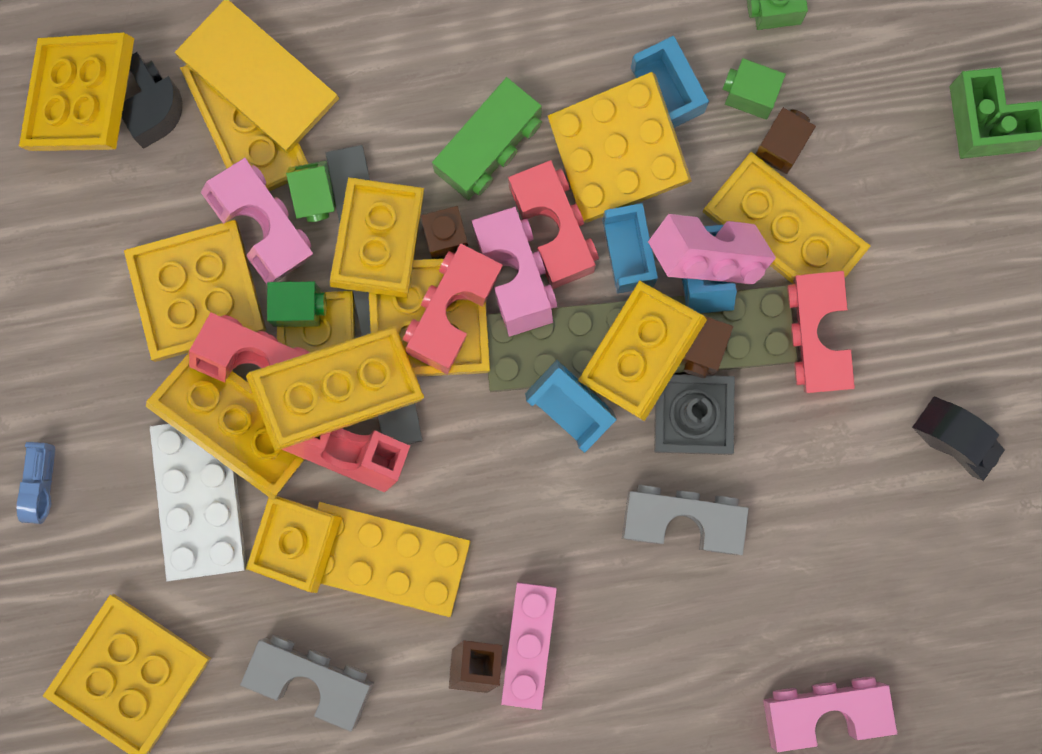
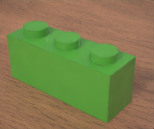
(488, 139)

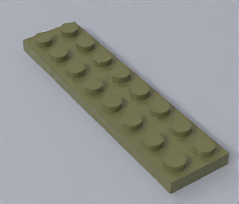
(516, 362)

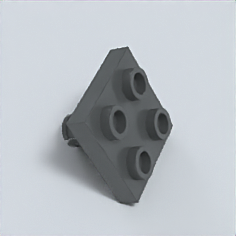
(696, 416)

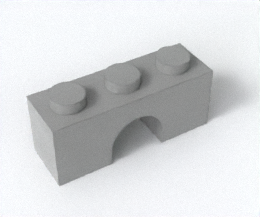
(720, 523)
(341, 691)

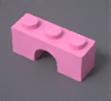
(243, 192)
(691, 252)
(524, 300)
(529, 646)
(794, 716)

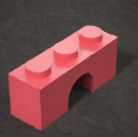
(543, 193)
(466, 277)
(814, 298)
(226, 344)
(364, 458)

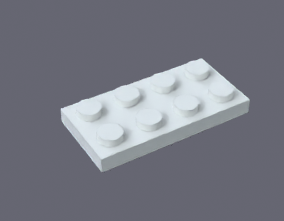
(196, 508)

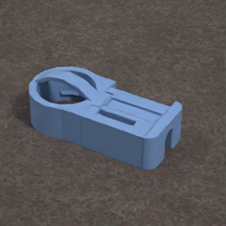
(35, 488)

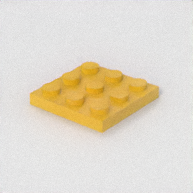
(77, 92)
(619, 147)
(188, 278)
(462, 314)
(126, 677)

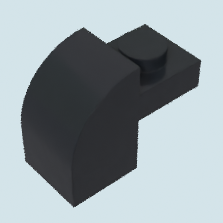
(156, 108)
(961, 436)

